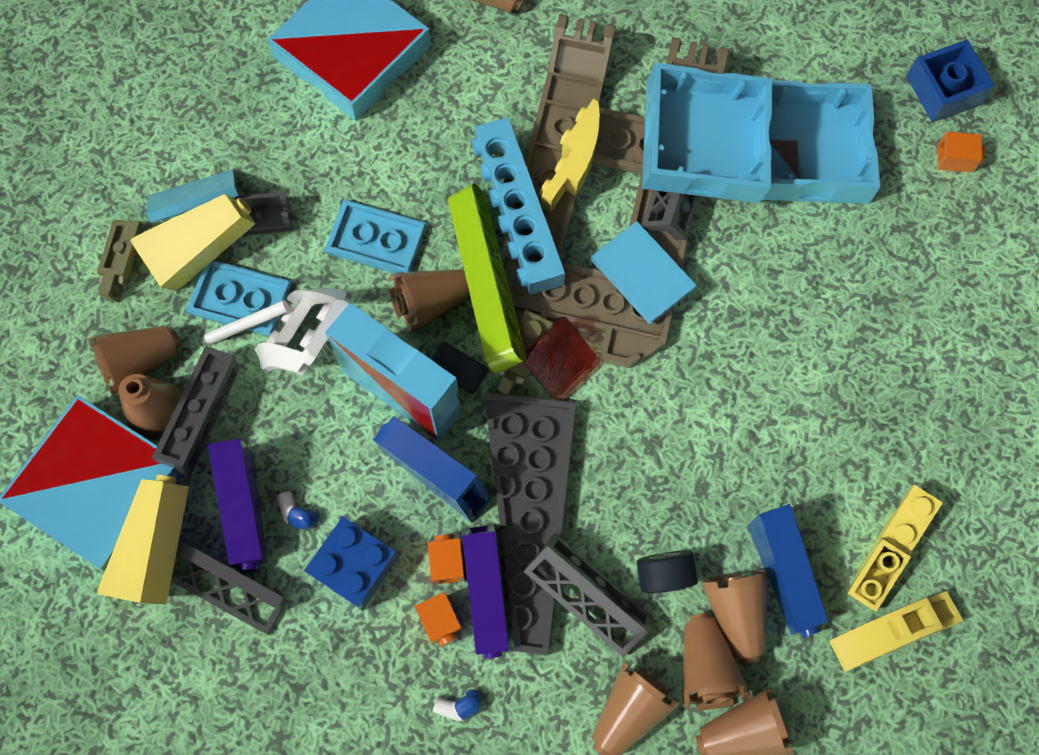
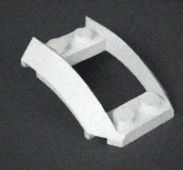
(275, 353)

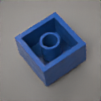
(950, 80)
(352, 563)

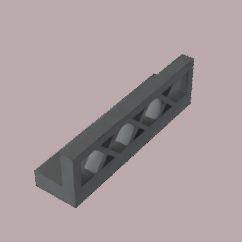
(677, 216)
(197, 411)
(235, 579)
(594, 585)

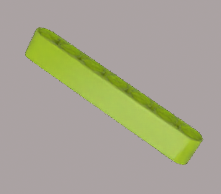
(486, 279)

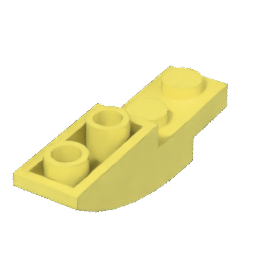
(576, 158)
(893, 547)
(895, 630)

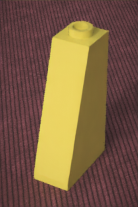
(192, 240)
(147, 544)

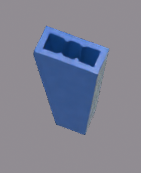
(433, 468)
(788, 570)

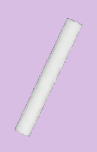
(247, 322)

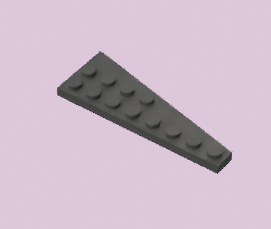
(530, 471)

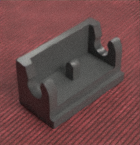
(269, 212)

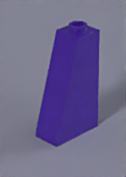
(238, 504)
(485, 591)

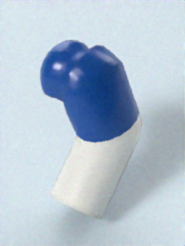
(294, 515)
(462, 708)

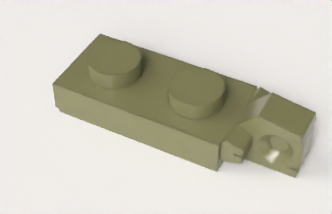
(118, 258)
(531, 329)

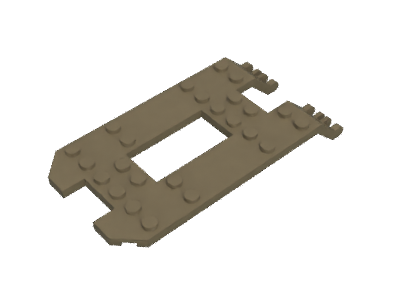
(587, 296)

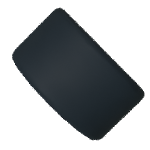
(463, 367)
(667, 572)

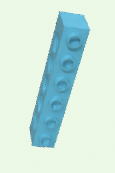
(500, 138)

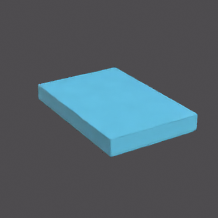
(190, 195)
(375, 237)
(643, 272)
(234, 292)

